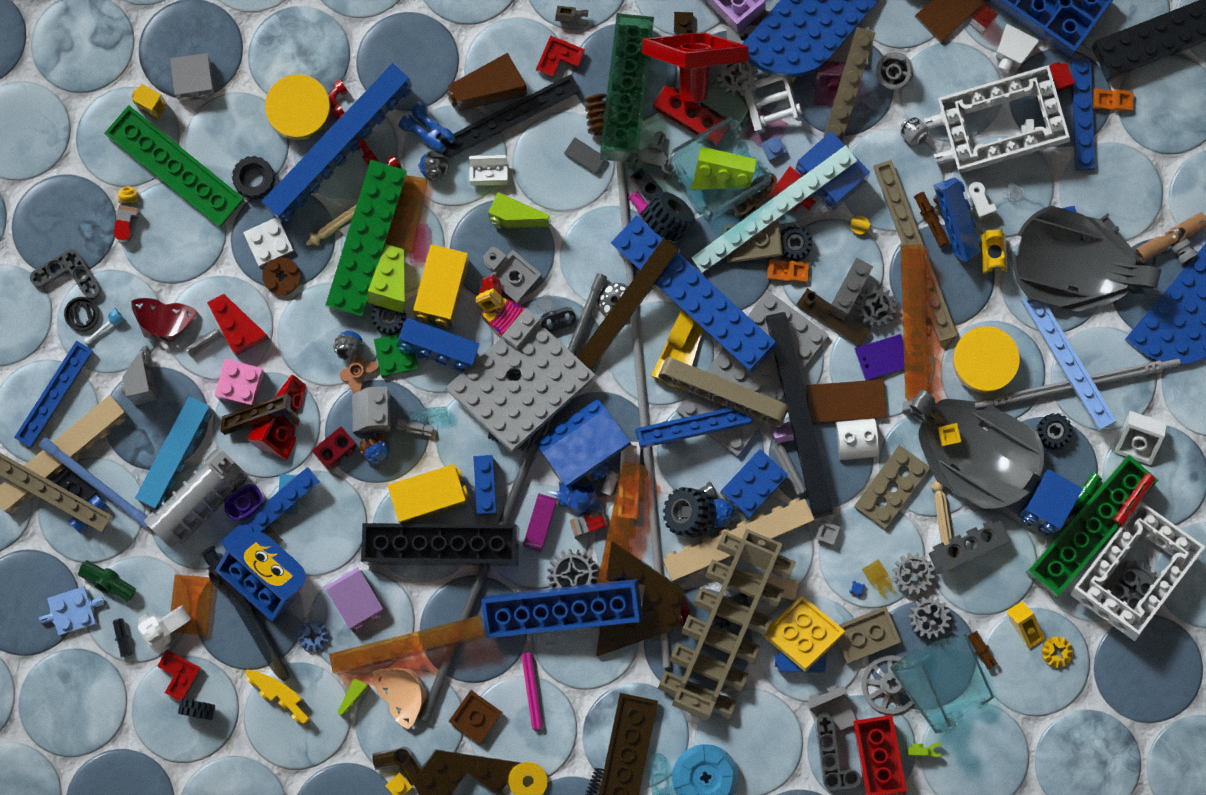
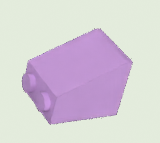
(354, 599)

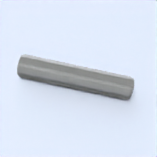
(788, 467)

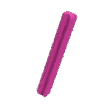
(531, 689)

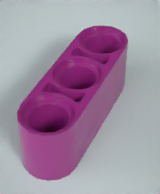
(540, 522)

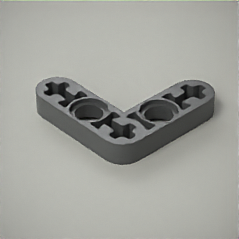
(66, 266)

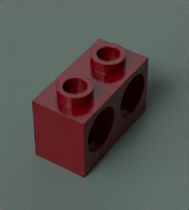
(331, 444)

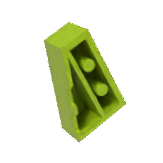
(722, 170)
(388, 280)

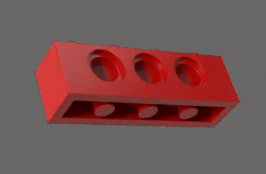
(695, 125)

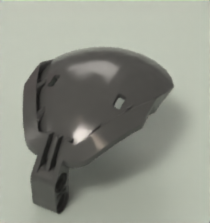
(1055, 258)
(991, 463)

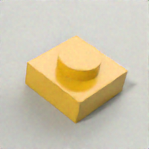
(949, 434)
(399, 785)

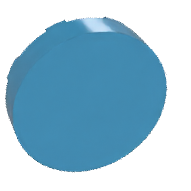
(705, 771)

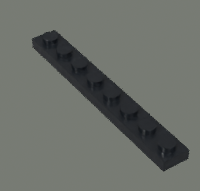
(511, 115)

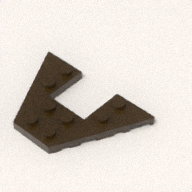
(659, 607)
(446, 770)

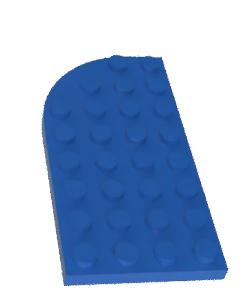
(803, 34)
(1177, 320)

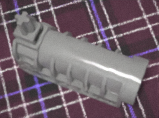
(197, 498)

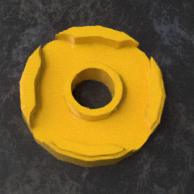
(527, 769)

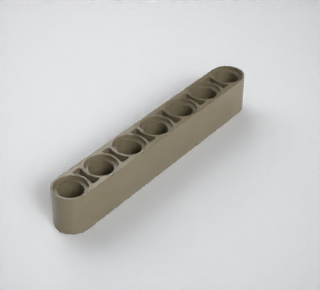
(723, 392)

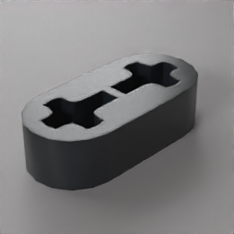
(557, 319)

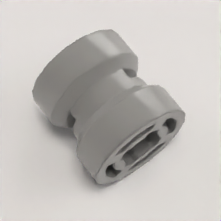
(1184, 251)

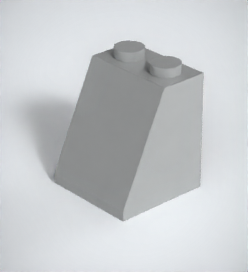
(372, 410)

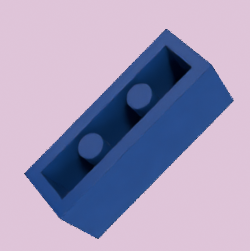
(485, 485)

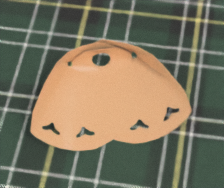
(404, 692)

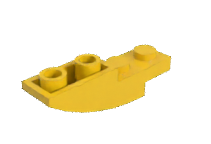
(273, 688)

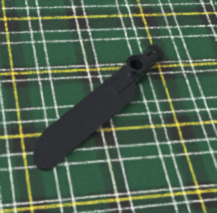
(246, 614)

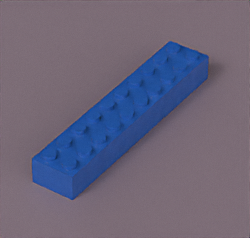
(338, 143)
(698, 298)

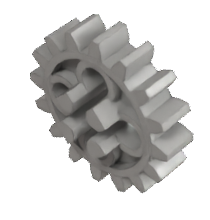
(923, 575)
(933, 627)

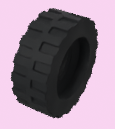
(253, 163)

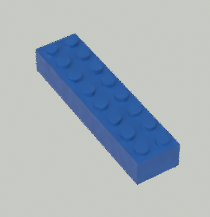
(562, 608)

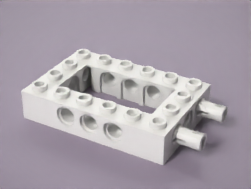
(993, 94)

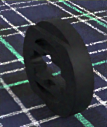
(83, 301)

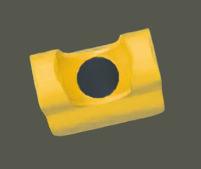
(993, 251)

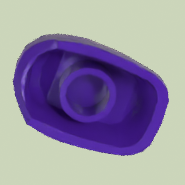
(243, 502)

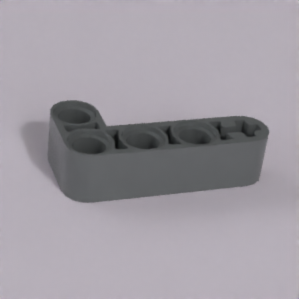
(831, 750)

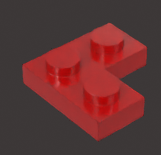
(556, 51)
(183, 672)

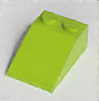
(515, 214)

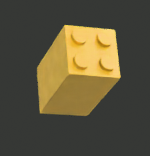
(441, 285)
(428, 494)

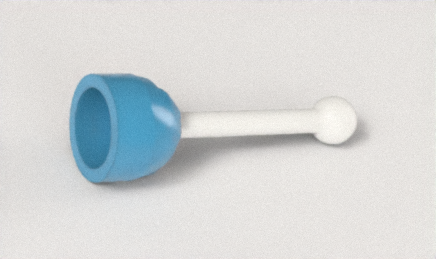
(114, 317)

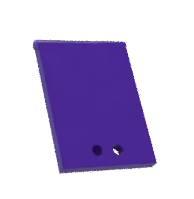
(881, 357)

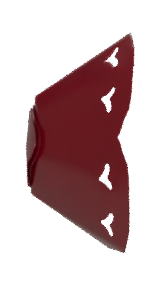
(162, 321)

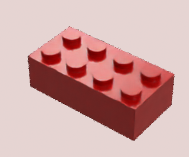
(879, 756)

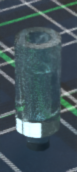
(430, 414)

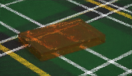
(196, 598)

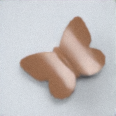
(357, 372)

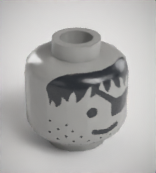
(914, 131)

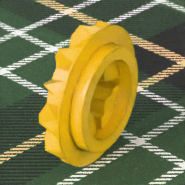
(1048, 649)

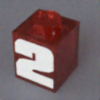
(983, 18)

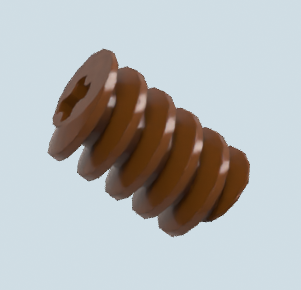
(595, 113)

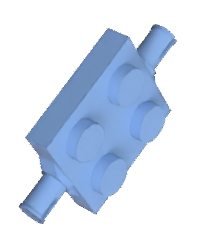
(71, 610)

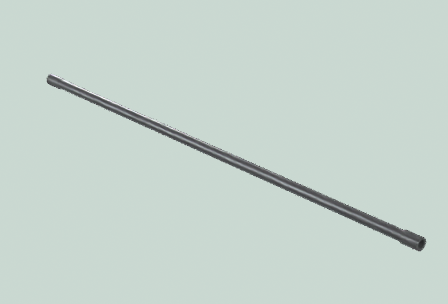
(429, 705)

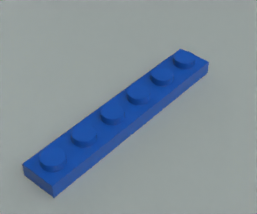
(1082, 114)
(53, 394)
(690, 427)
(275, 506)

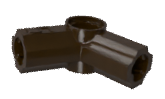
(390, 759)

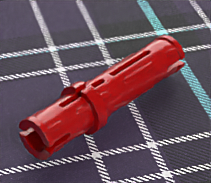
(1146, 481)

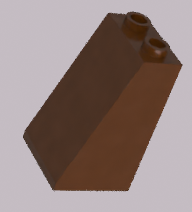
(488, 85)

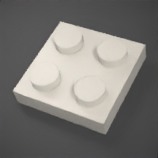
(268, 241)

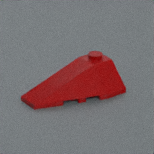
(276, 434)

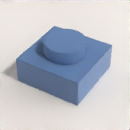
(773, 147)

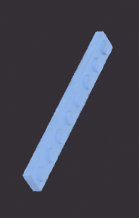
(1070, 363)

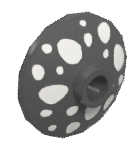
(608, 293)

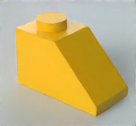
(1025, 624)

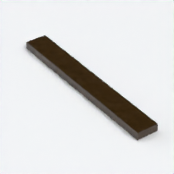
(628, 303)

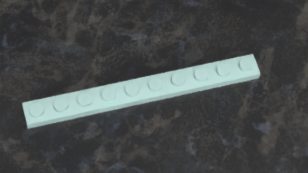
(774, 209)

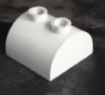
(857, 439)

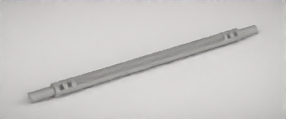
(1065, 386)

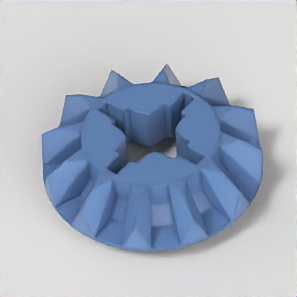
(320, 641)

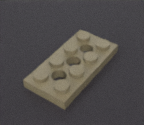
(905, 486)

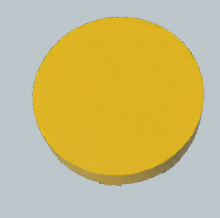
(297, 107)
(986, 359)

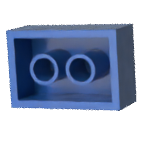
(754, 484)

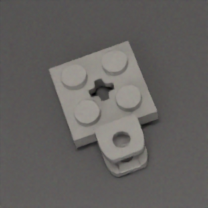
(512, 263)

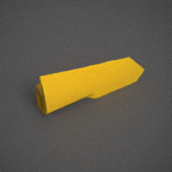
(680, 344)

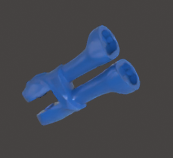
(420, 113)

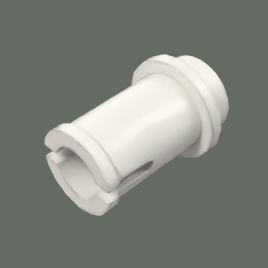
(610, 483)

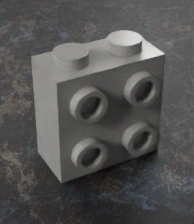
(192, 76)

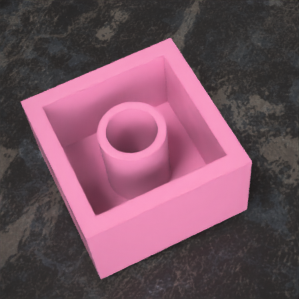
(239, 383)

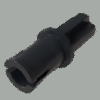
(122, 638)

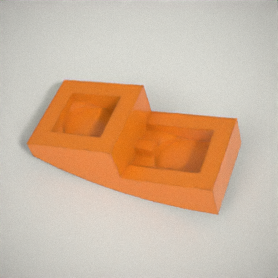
(1113, 100)
(787, 271)

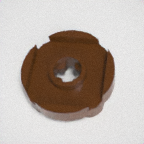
(288, 284)

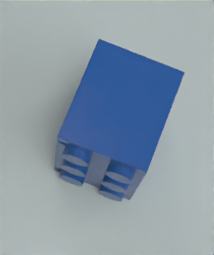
(843, 185)
(1049, 503)

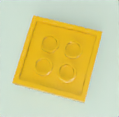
(803, 633)

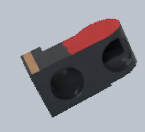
(645, 184)

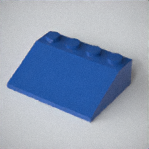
(582, 443)

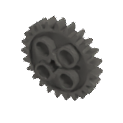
(1141, 577)

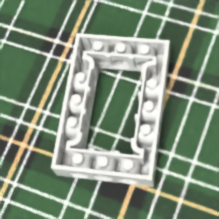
(1163, 534)

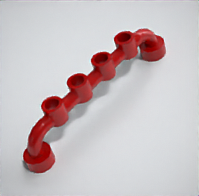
(338, 112)

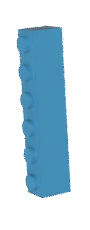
(174, 452)

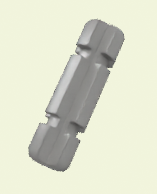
(414, 427)

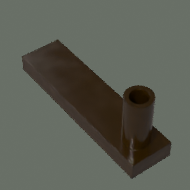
(818, 308)
(259, 413)

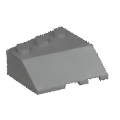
(139, 381)

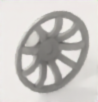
(888, 685)

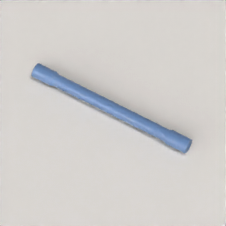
(53, 450)

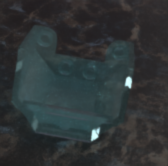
(715, 202)
(944, 681)

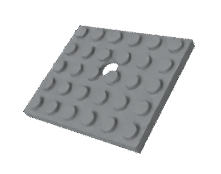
(521, 407)

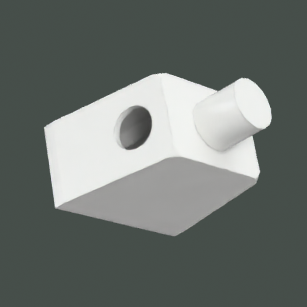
(1014, 48)

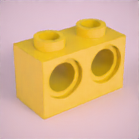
(149, 101)

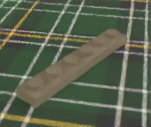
(850, 82)

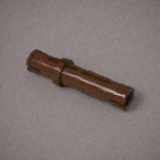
(931, 219)

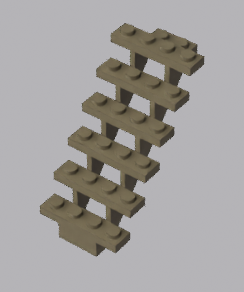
(755, 550)

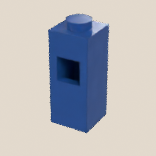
(786, 665)

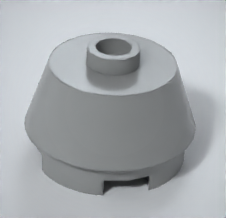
(894, 70)

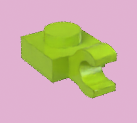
(919, 750)

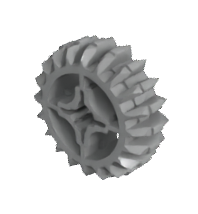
(581, 573)

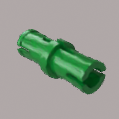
(1088, 488)

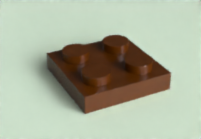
(475, 716)

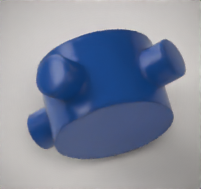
(857, 588)

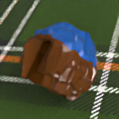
(375, 451)

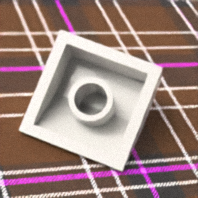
(1140, 437)

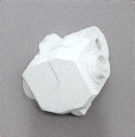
(158, 629)

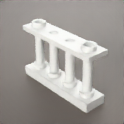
(754, 104)

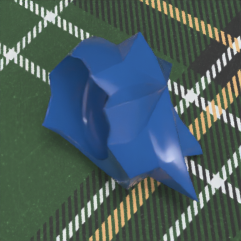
(577, 498)

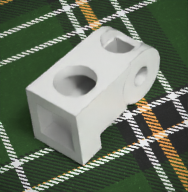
(979, 201)

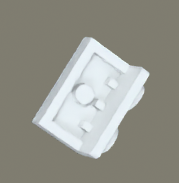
(488, 170)

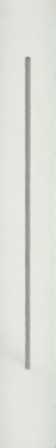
(642, 407)

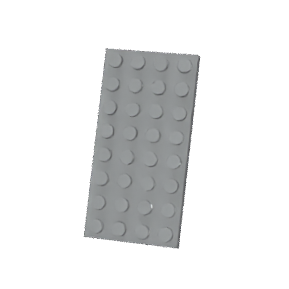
(765, 379)

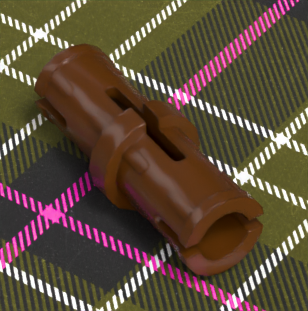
(982, 650)

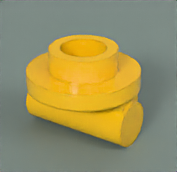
(127, 195)
(859, 225)

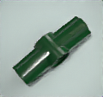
(106, 581)

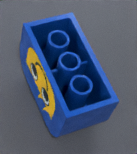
(262, 573)

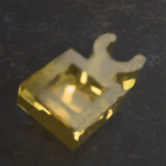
(876, 575)

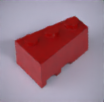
(236, 325)

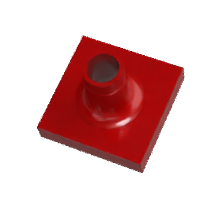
(694, 56)

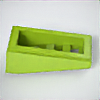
(354, 692)

